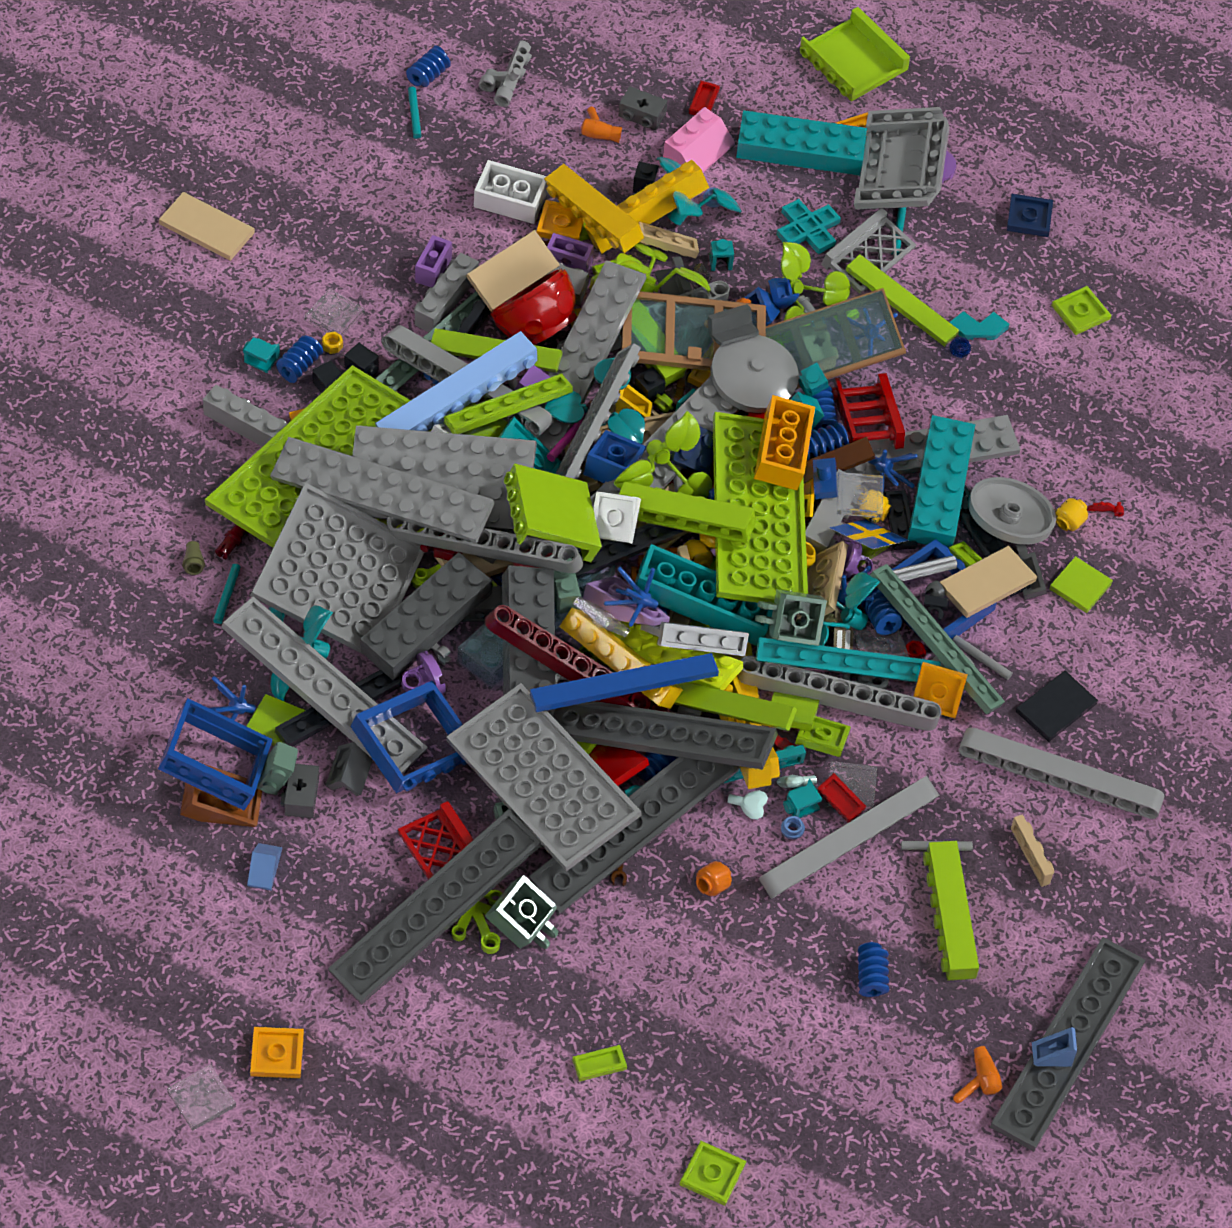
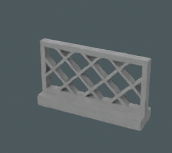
(860, 236)
(699, 638)

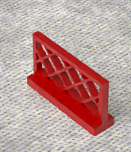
(454, 830)

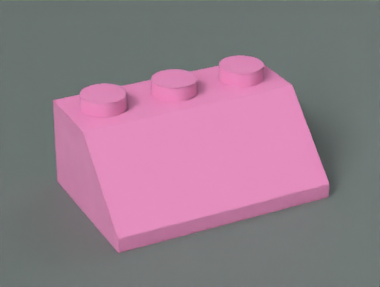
(700, 139)

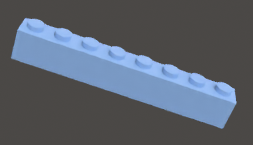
(464, 386)

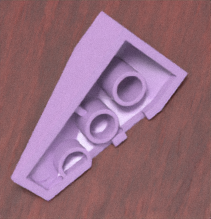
(605, 590)

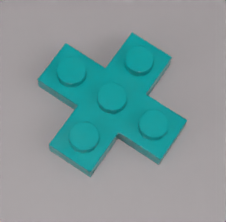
(809, 225)

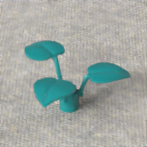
(688, 207)
(570, 410)
(857, 590)
(313, 624)

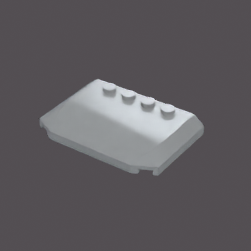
(902, 158)

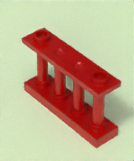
(885, 403)

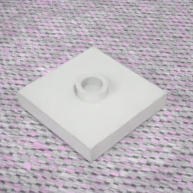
(616, 516)

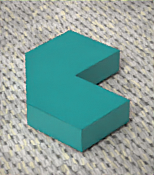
(989, 328)

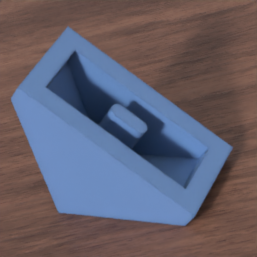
(264, 866)
(1055, 1049)

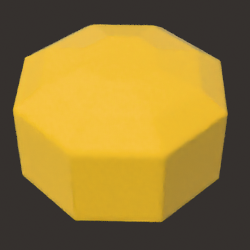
(332, 342)

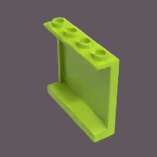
(856, 55)
(552, 509)

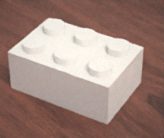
(510, 192)

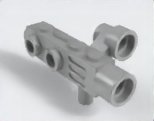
(507, 80)

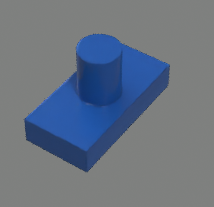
(825, 478)

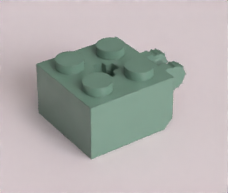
(785, 607)
(523, 913)

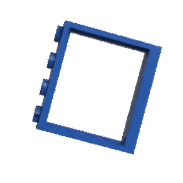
(939, 551)
(443, 712)
(207, 778)

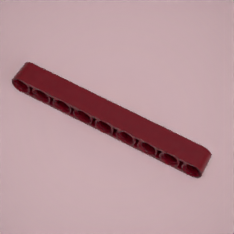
(547, 652)

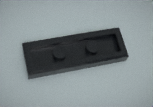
(900, 518)

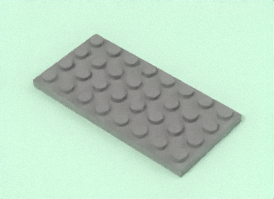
(455, 460)
(544, 777)

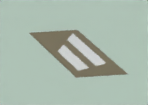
(842, 637)

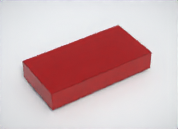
(704, 97)
(841, 798)

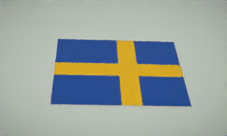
(868, 534)

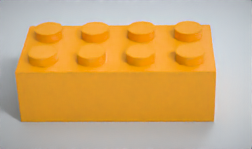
(784, 442)

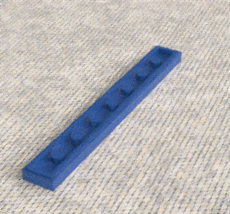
(624, 682)

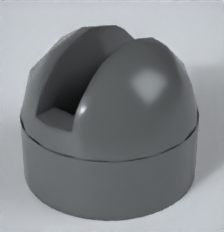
(935, 589)

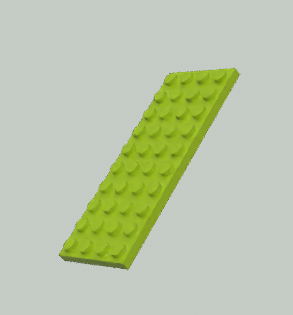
(329, 421)
(777, 544)

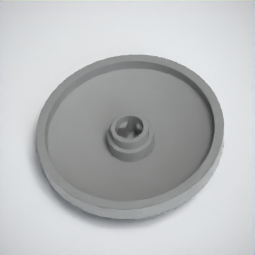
(752, 372)
(1012, 510)

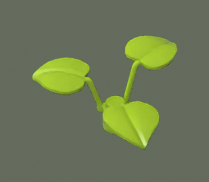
(797, 261)
(649, 284)
(681, 435)

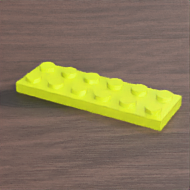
(646, 646)

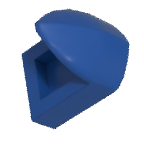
(782, 292)

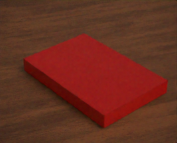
(618, 762)

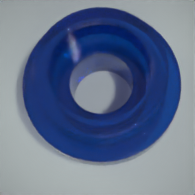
(960, 342)

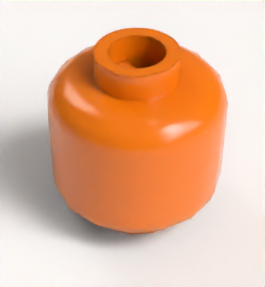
(713, 878)

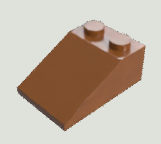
(210, 809)

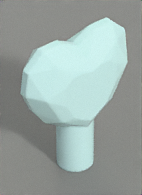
(795, 781)
(751, 803)

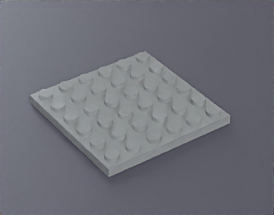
(339, 562)

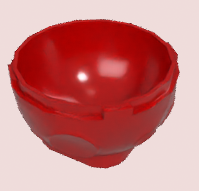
(539, 309)

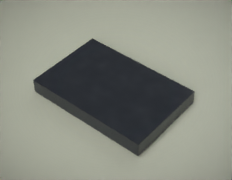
(1056, 706)

